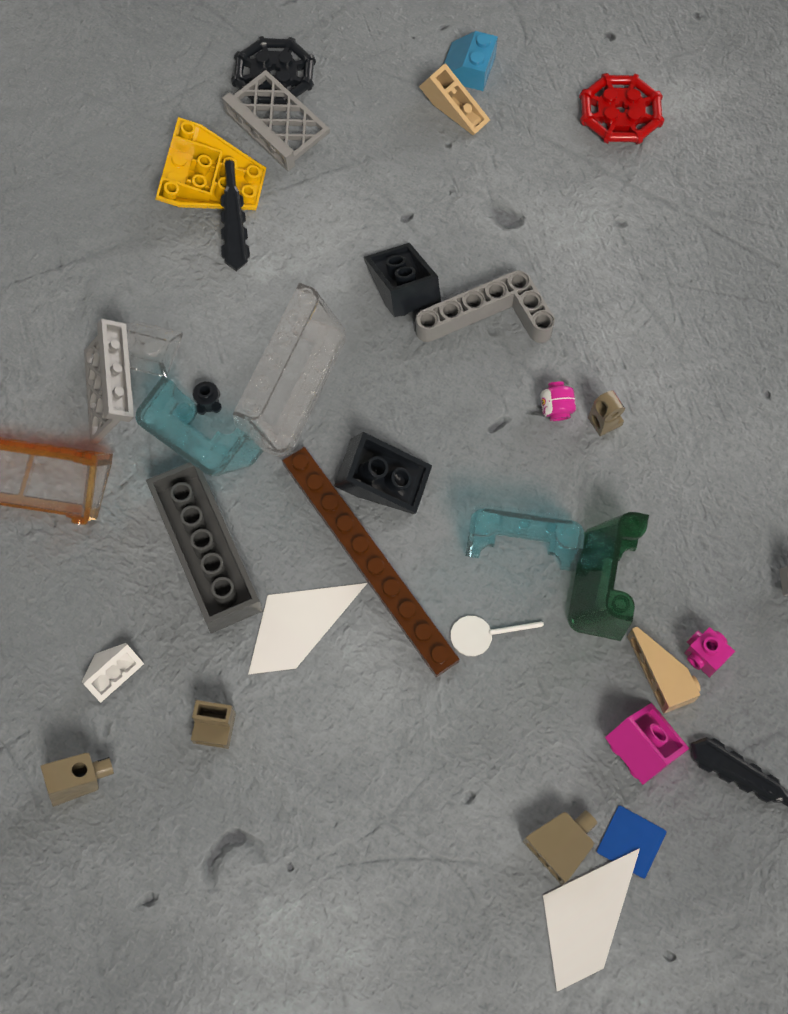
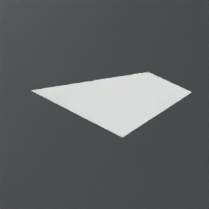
(296, 623)
(584, 919)

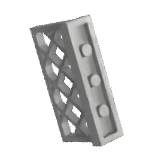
(258, 128)
(108, 379)

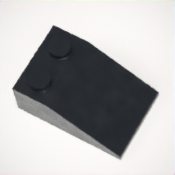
(403, 279)
(382, 474)

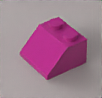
(646, 743)

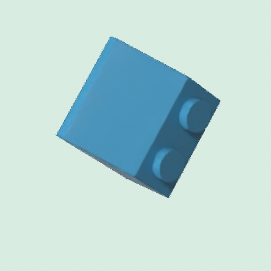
(472, 58)

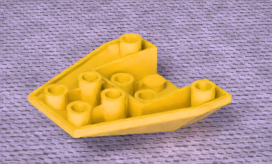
(196, 170)

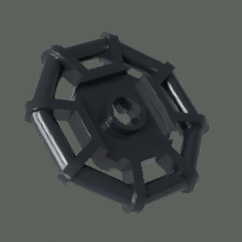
(281, 61)

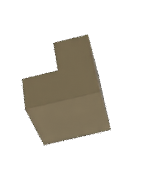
(212, 724)

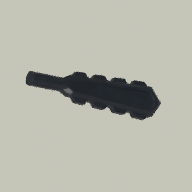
(235, 250)
(730, 766)

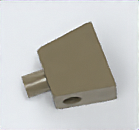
(62, 777)
(562, 844)

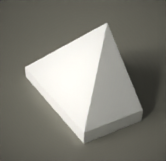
(110, 670)

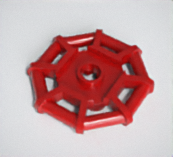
(621, 125)

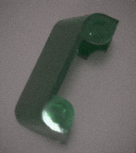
(594, 603)

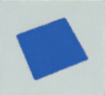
(628, 833)

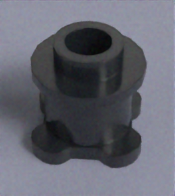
(207, 398)

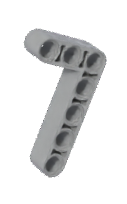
(487, 306)

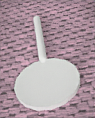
(473, 635)

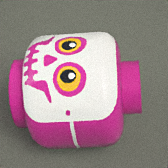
(558, 401)

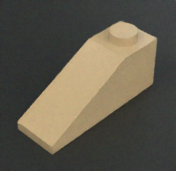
(454, 100)
(666, 675)

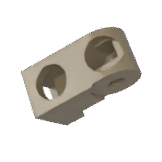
(607, 410)

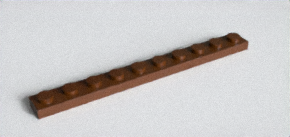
(371, 562)

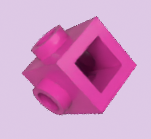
(708, 651)

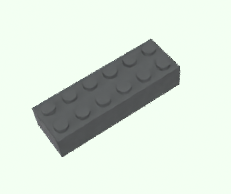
(204, 547)

